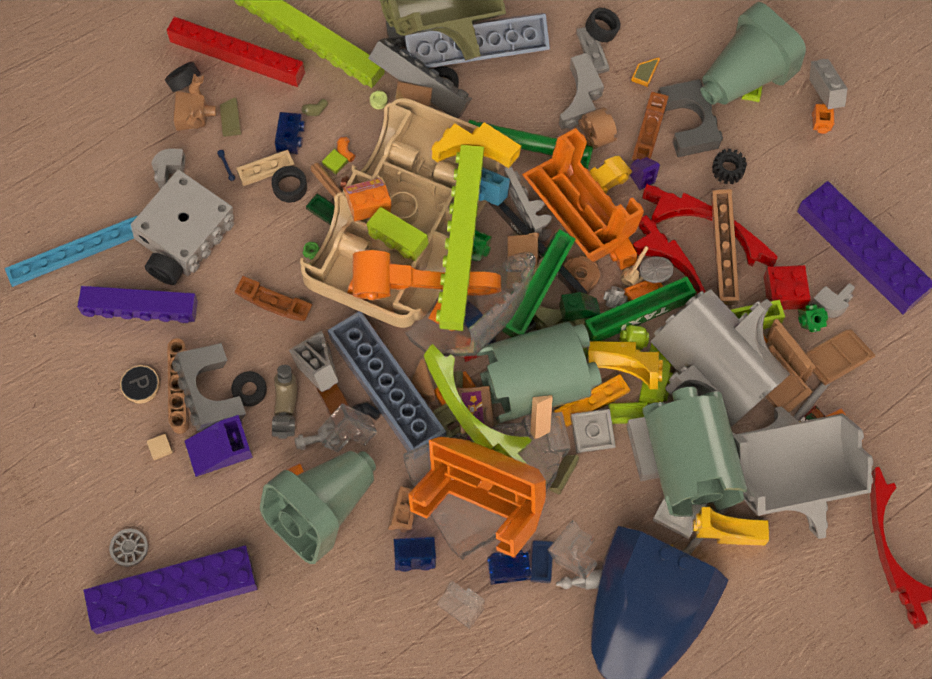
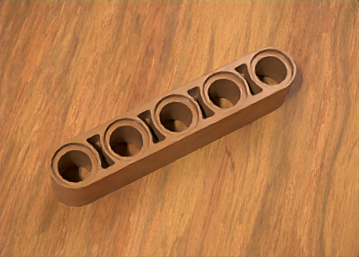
(176, 394)

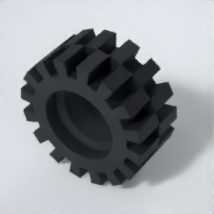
(731, 157)

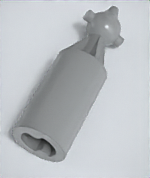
(590, 583)

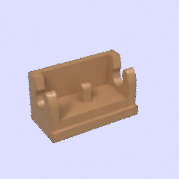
(401, 516)

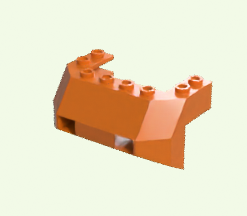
(580, 201)
(487, 481)

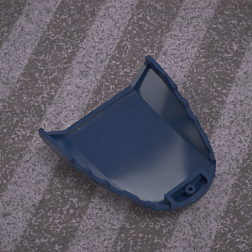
(649, 605)

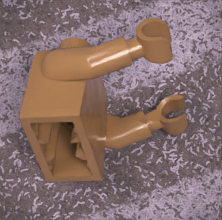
(191, 107)

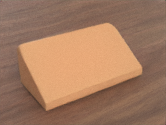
(541, 416)

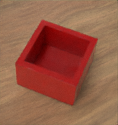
(788, 285)

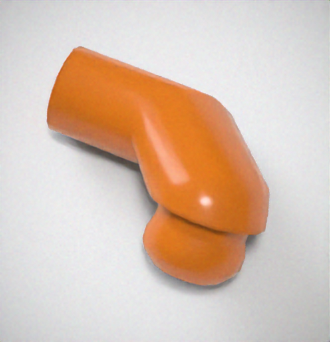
(342, 147)

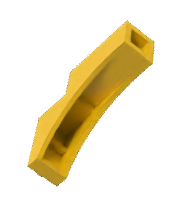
(495, 144)
(626, 358)
(729, 529)

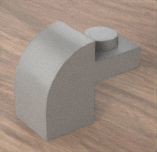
(167, 162)
(832, 303)

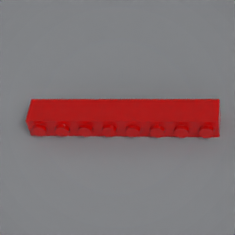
(236, 51)

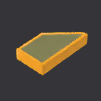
(645, 72)

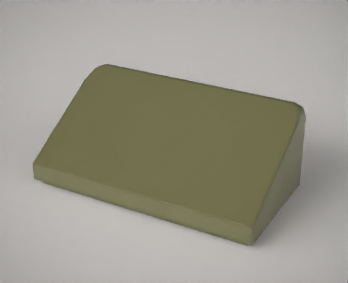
(230, 118)
(564, 472)

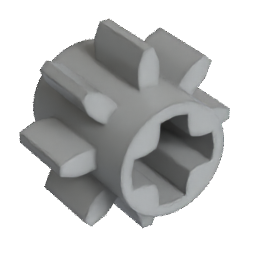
(615, 297)

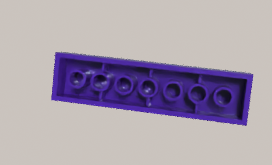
(865, 247)
(170, 590)

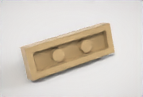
(264, 167)

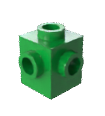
(481, 246)
(807, 316)

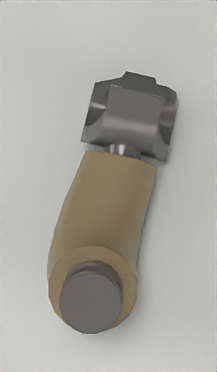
(286, 394)

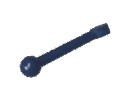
(221, 154)

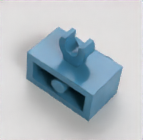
(493, 187)

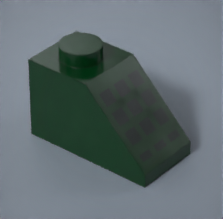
(578, 306)

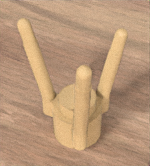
(631, 276)

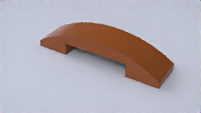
(650, 126)
(272, 301)

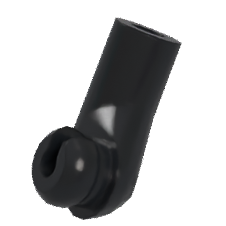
(367, 409)

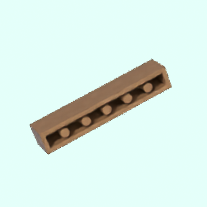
(725, 246)

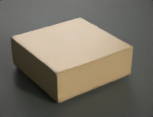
(159, 447)

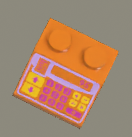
(366, 198)

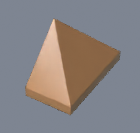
(414, 92)
(423, 383)

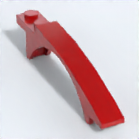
(672, 206)
(659, 246)
(912, 592)

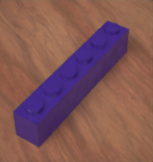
(137, 304)

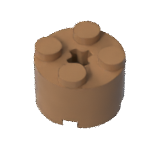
(598, 128)

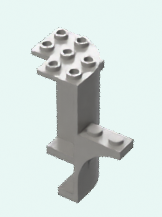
(720, 353)
(804, 465)

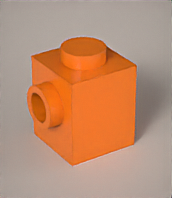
(624, 255)

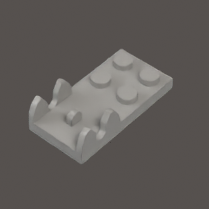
(527, 209)

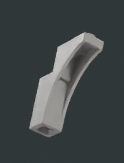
(588, 88)

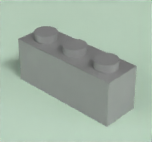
(828, 84)
(642, 449)

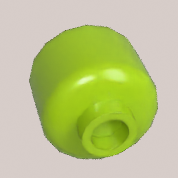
(635, 334)

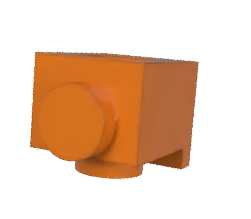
(822, 118)

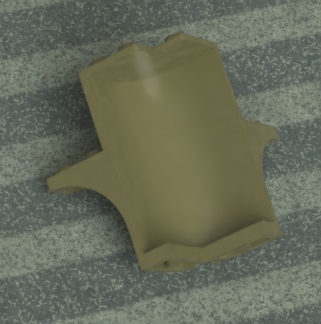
(444, 16)

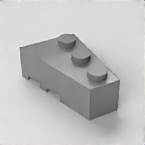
(315, 361)

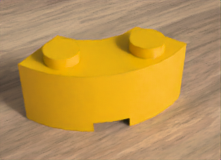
(611, 173)

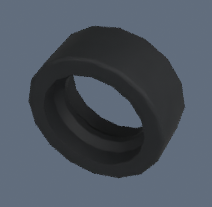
(608, 17)
(182, 76)
(289, 171)
(163, 268)

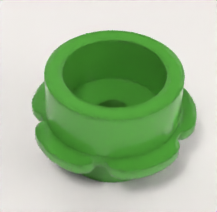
(310, 246)

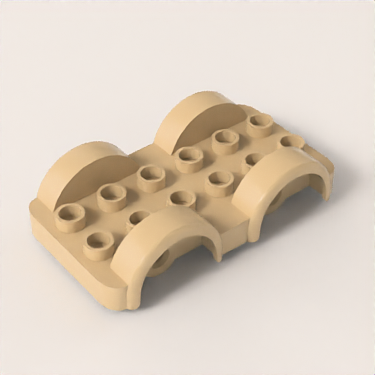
(418, 195)

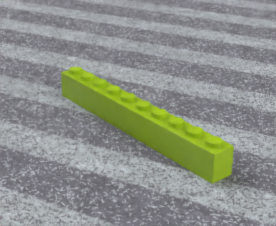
(317, 38)
(461, 239)

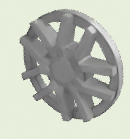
(128, 547)

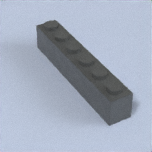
(413, 71)

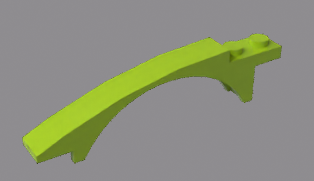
(442, 373)

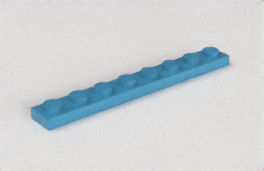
(70, 252)

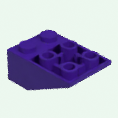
(218, 446)

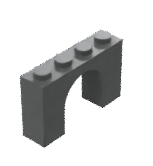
(702, 138)
(204, 411)

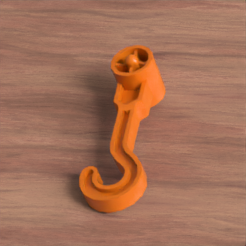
(376, 277)

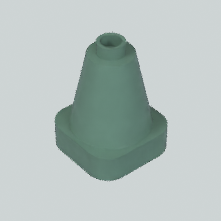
(758, 53)
(314, 504)

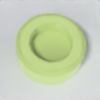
(378, 99)

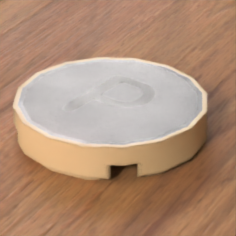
(139, 384)

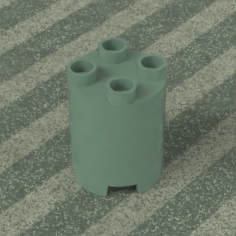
(539, 365)
(695, 452)

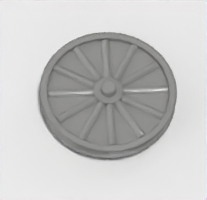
(656, 269)

